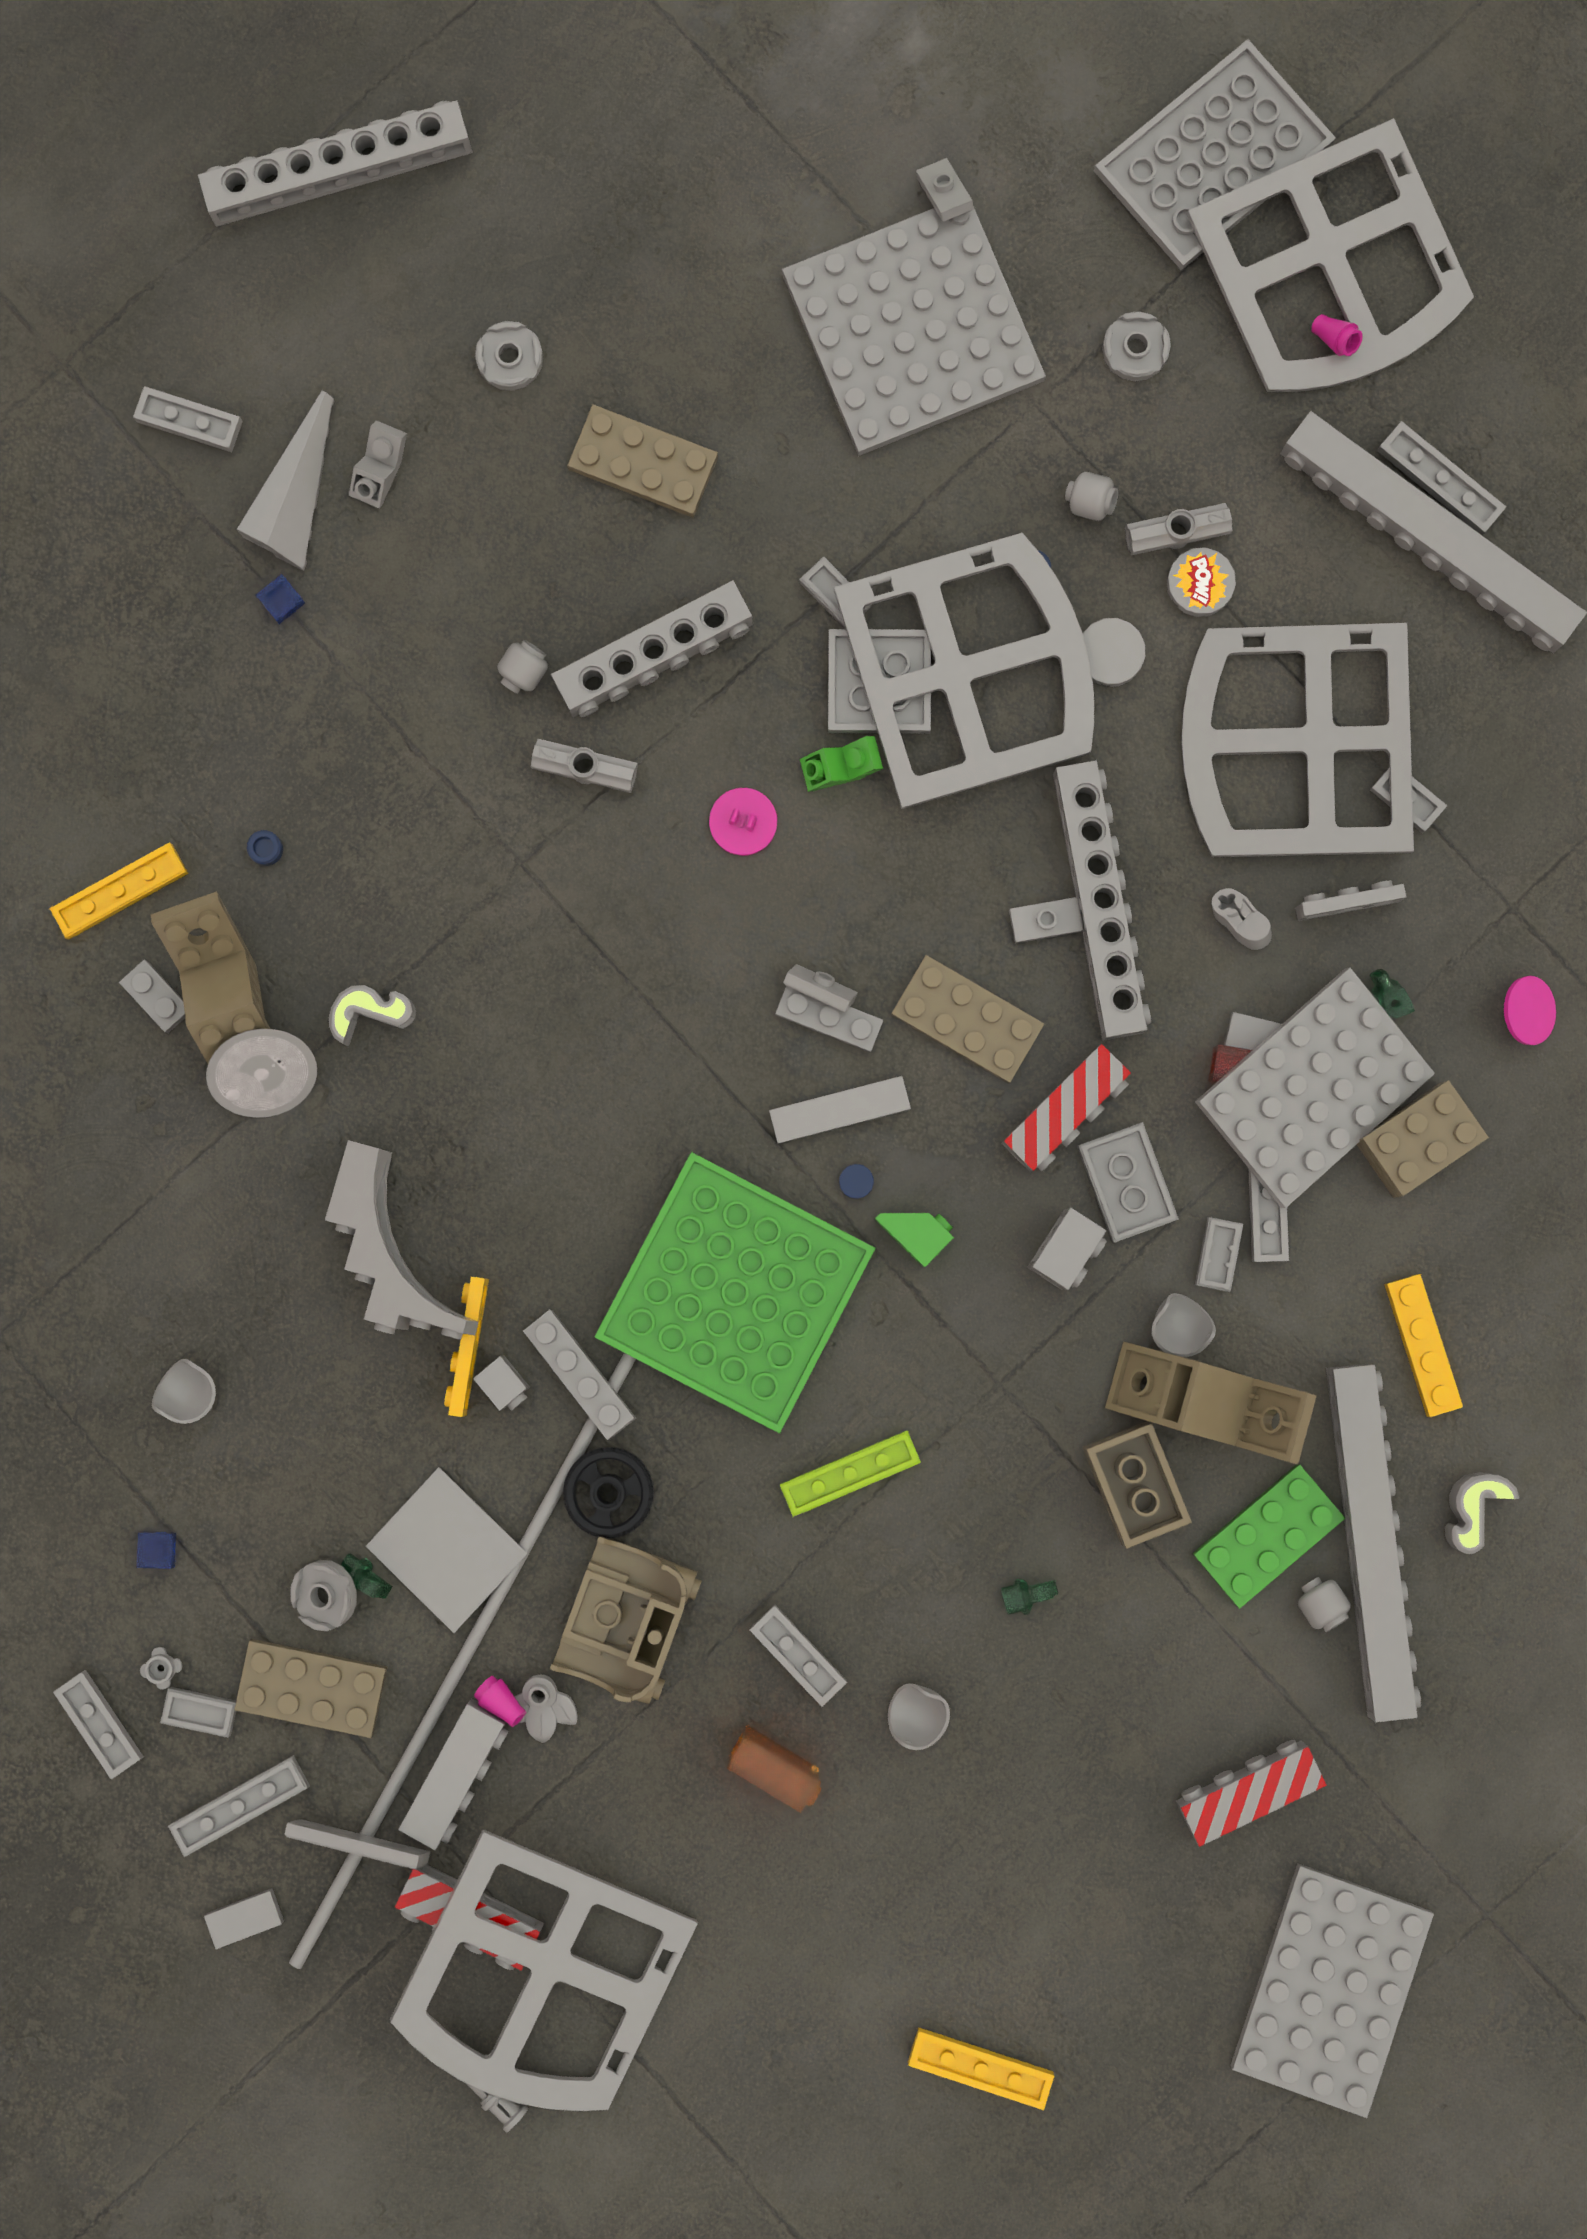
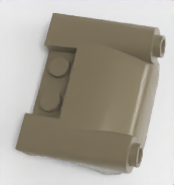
(625, 1620)

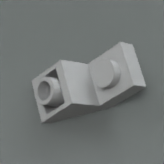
(379, 466)

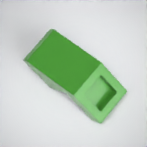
(841, 764)

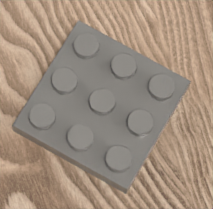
(897, 654)

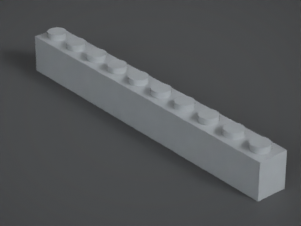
(1432, 533)
(1372, 1542)

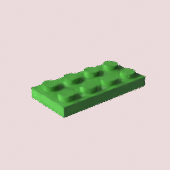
(1268, 1535)

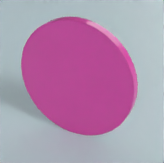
(743, 821)
(1529, 1010)

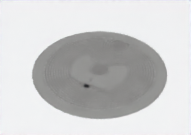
(261, 1073)

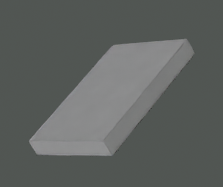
(1127, 1182)

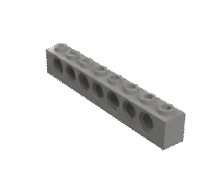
(328, 178)
(1068, 783)

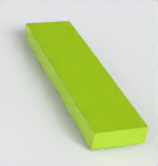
(850, 1473)

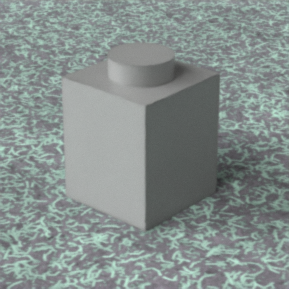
(502, 1384)

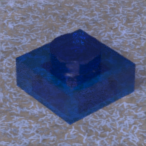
(280, 599)
(156, 1550)

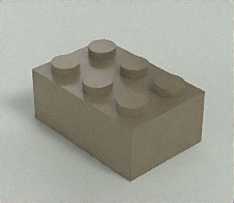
(1421, 1139)
(1137, 1484)

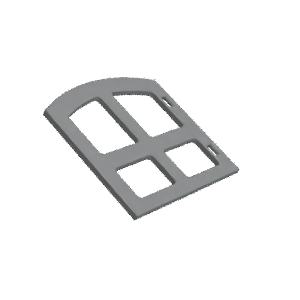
(1327, 248)
(955, 671)
(1315, 740)
(549, 1963)

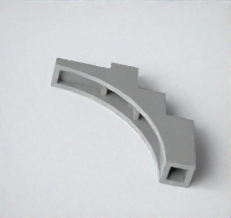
(361, 1210)

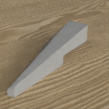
(286, 504)

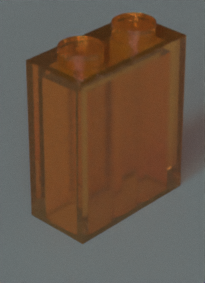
(775, 1769)

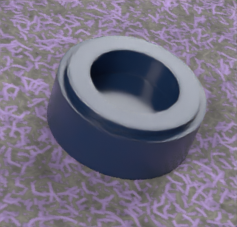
(264, 848)
(856, 1181)

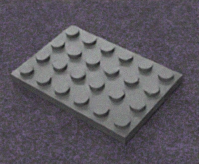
(1210, 141)
(1315, 1087)
(1332, 1990)

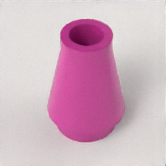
(1338, 335)
(498, 1700)

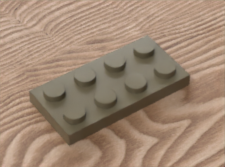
(643, 461)
(967, 1019)
(311, 1688)

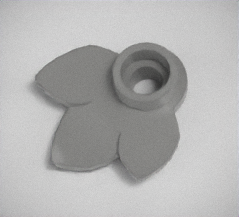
(546, 1711)

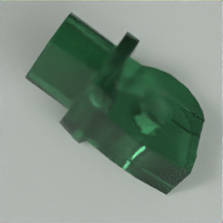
(1388, 990)
(364, 1578)
(1021, 1596)

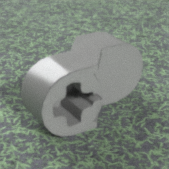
(1241, 919)

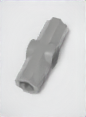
(1198, 523)
(562, 761)

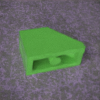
(917, 1233)

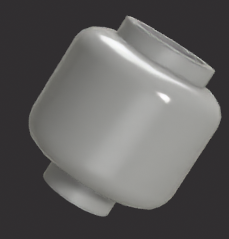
(1092, 496)
(522, 666)
(1324, 1604)

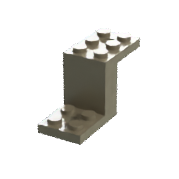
(214, 969)
(1210, 1402)

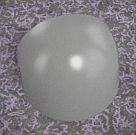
(1182, 1326)
(184, 1393)
(917, 1716)

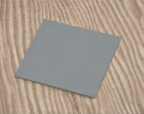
(446, 1550)

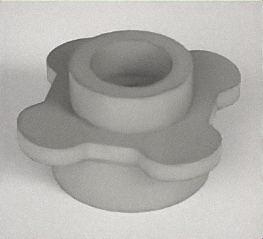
(160, 1678)

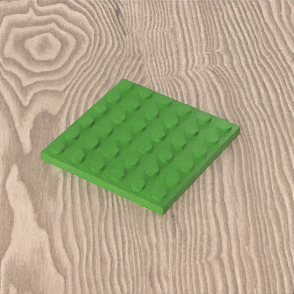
(735, 1292)

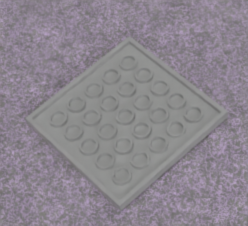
(913, 326)

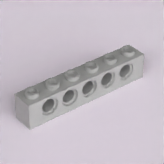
(723, 601)

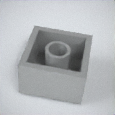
(1067, 1250)

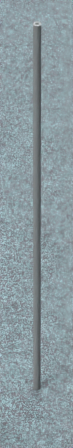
(452, 1679)

